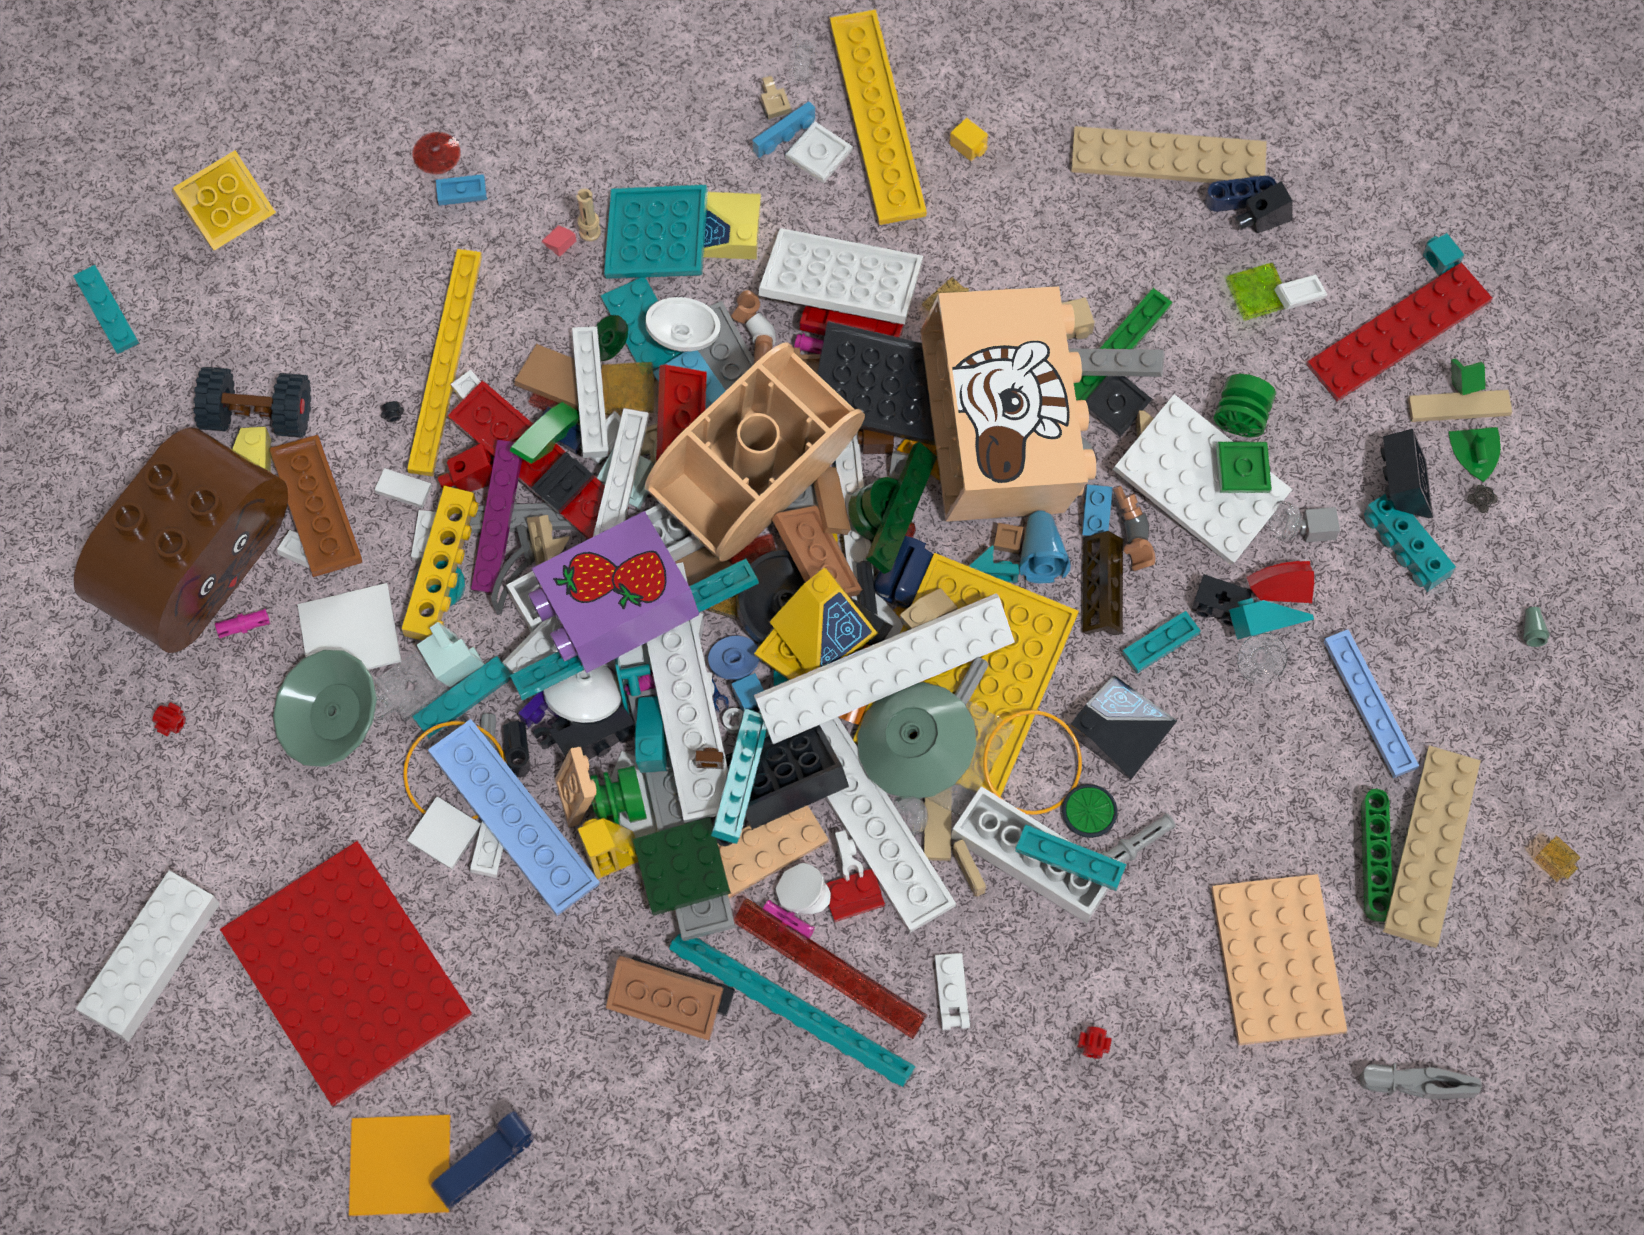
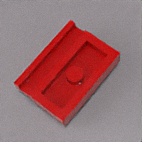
(854, 896)

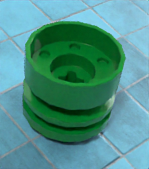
(1245, 405)
(619, 796)

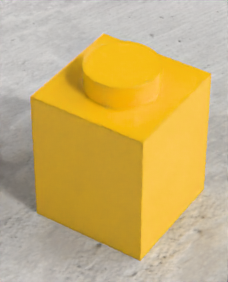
(969, 139)

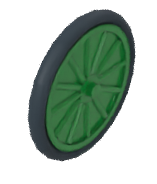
(1089, 811)

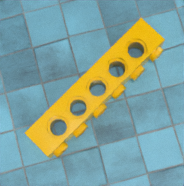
(451, 502)

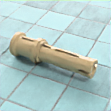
(588, 220)

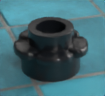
(391, 411)

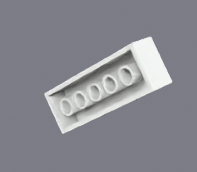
(993, 831)
(148, 956)

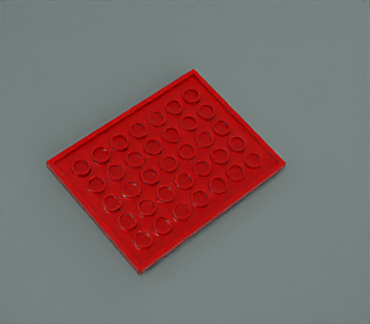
(345, 973)

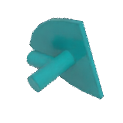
(632, 675)

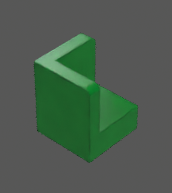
(1468, 378)

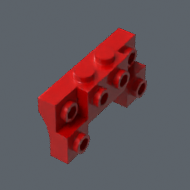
(815, 321)

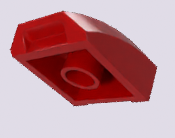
(1284, 582)

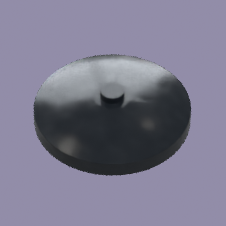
(777, 584)

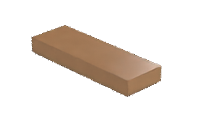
(831, 503)

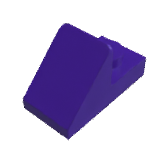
(535, 710)

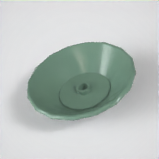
(307, 706)
(921, 764)

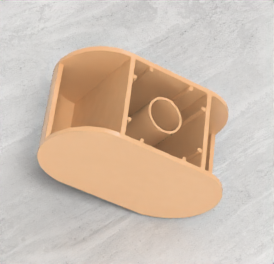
(753, 452)

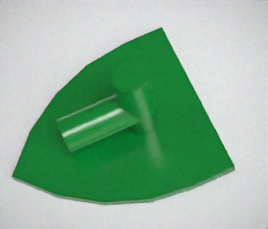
(1477, 450)

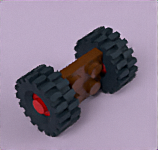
(217, 401)

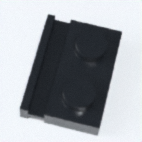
(563, 482)

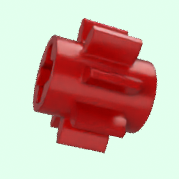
(169, 719)
(1094, 1042)

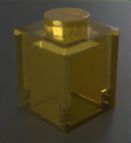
(1557, 859)

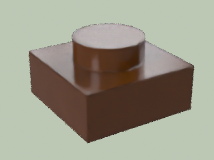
(710, 758)

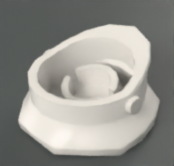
(803, 890)

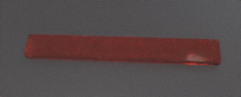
(830, 968)

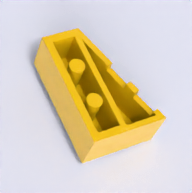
(607, 846)

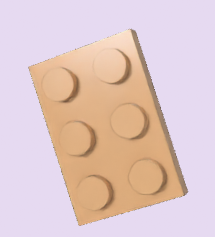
(575, 786)

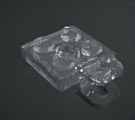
(391, 692)

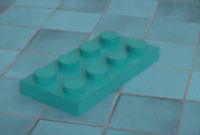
(632, 304)

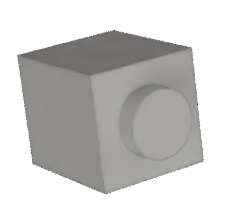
(1320, 524)

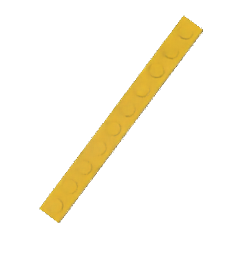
(444, 363)

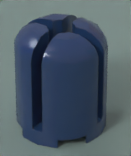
(906, 574)

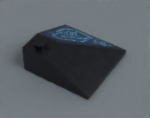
(1121, 726)

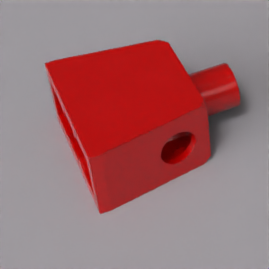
(469, 470)

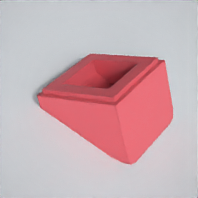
(559, 240)

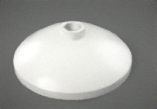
(682, 324)
(585, 695)

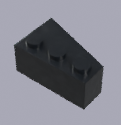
(594, 737)

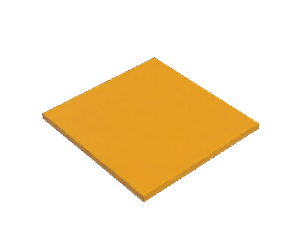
(397, 1163)

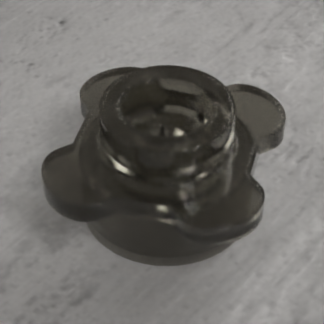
(1485, 492)

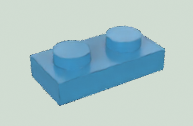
(461, 189)

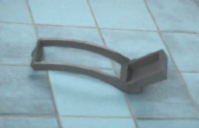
(525, 549)

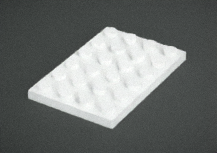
(841, 276)
(1179, 473)

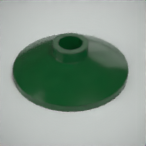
(611, 336)

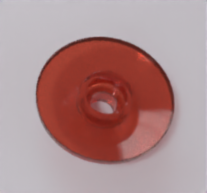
(440, 160)

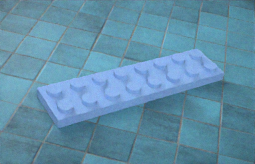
(513, 817)

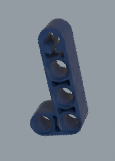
(483, 1160)

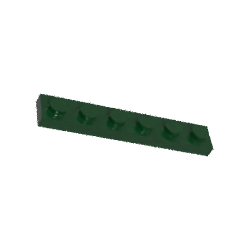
(901, 508)

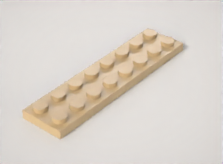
(1166, 155)
(1432, 847)

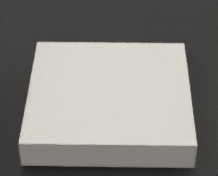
(819, 152)
(444, 833)

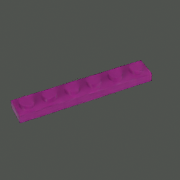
(497, 518)

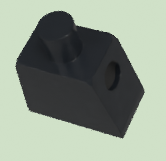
(1267, 209)

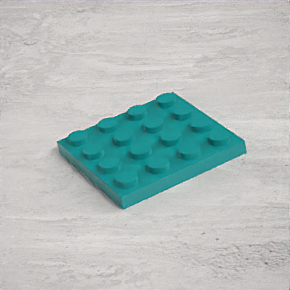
(656, 231)

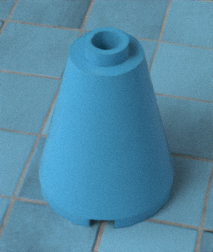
(1043, 550)

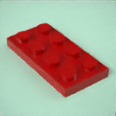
(679, 402)

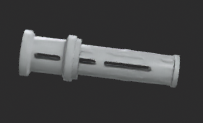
(1126, 848)

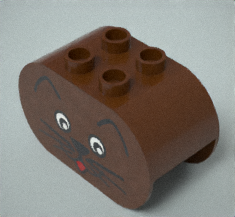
(180, 539)

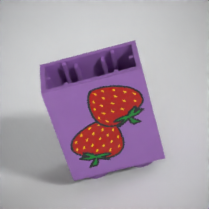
(612, 593)

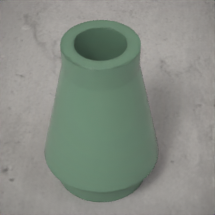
(1535, 629)

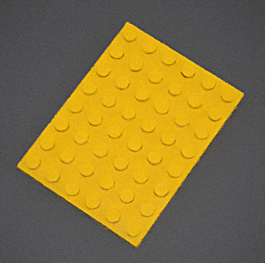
(1015, 673)

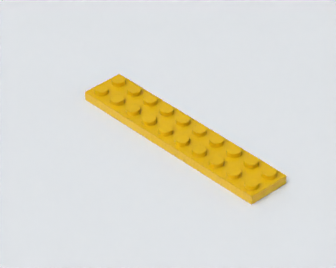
(877, 117)

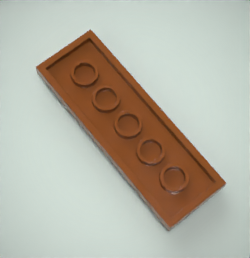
(316, 506)

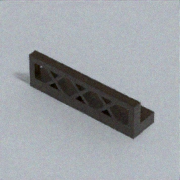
(1108, 580)

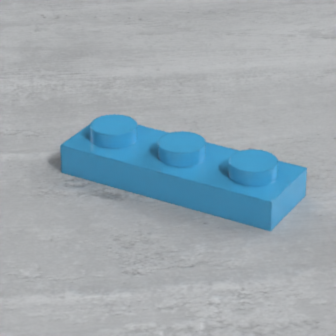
(784, 130)

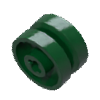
(869, 505)

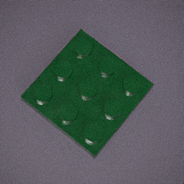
(681, 866)

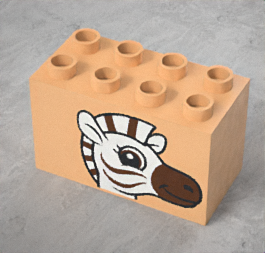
(1005, 403)

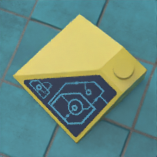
(732, 225)

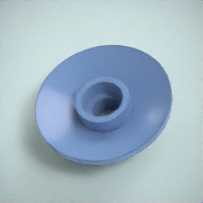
(730, 650)

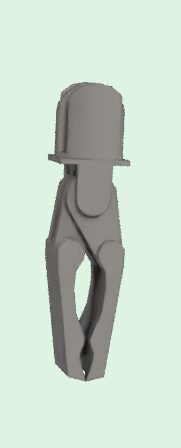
(1416, 1082)

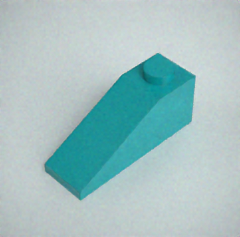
(1263, 617)
(650, 736)

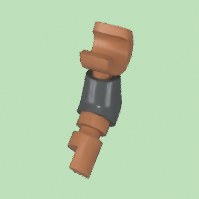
(1136, 529)

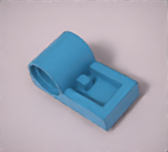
(1096, 509)

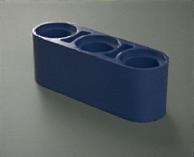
(1229, 190)

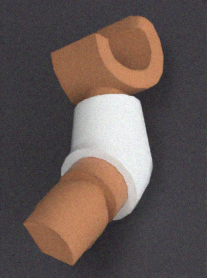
(760, 328)

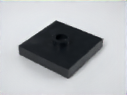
(1117, 403)

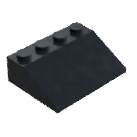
(793, 776)

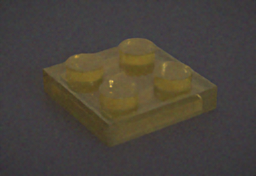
(628, 387)

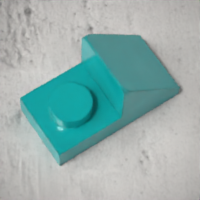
(1003, 570)

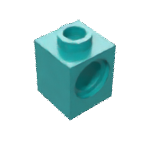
(1442, 253)

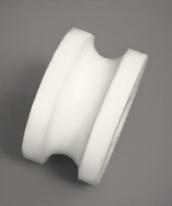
(726, 722)

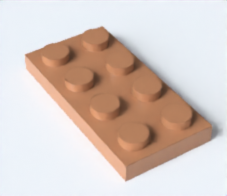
(813, 548)
(664, 998)

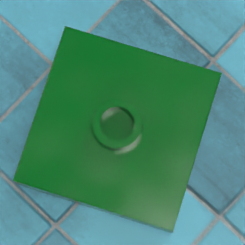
(1243, 467)

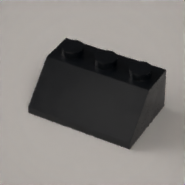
(1406, 474)

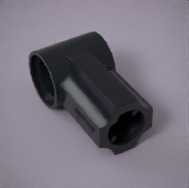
(517, 747)

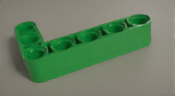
(1382, 844)

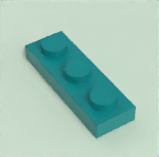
(1161, 642)

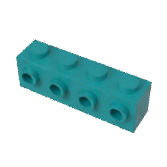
(1410, 543)

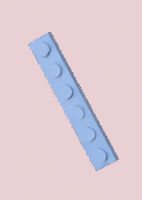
(1371, 703)

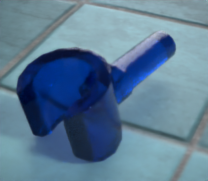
(717, 696)

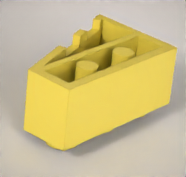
(254, 445)

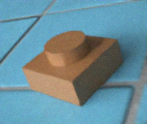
(1008, 538)

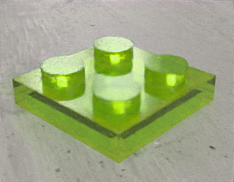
(1255, 291)

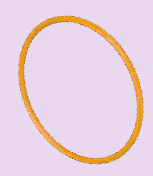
(1038, 713)
(421, 737)

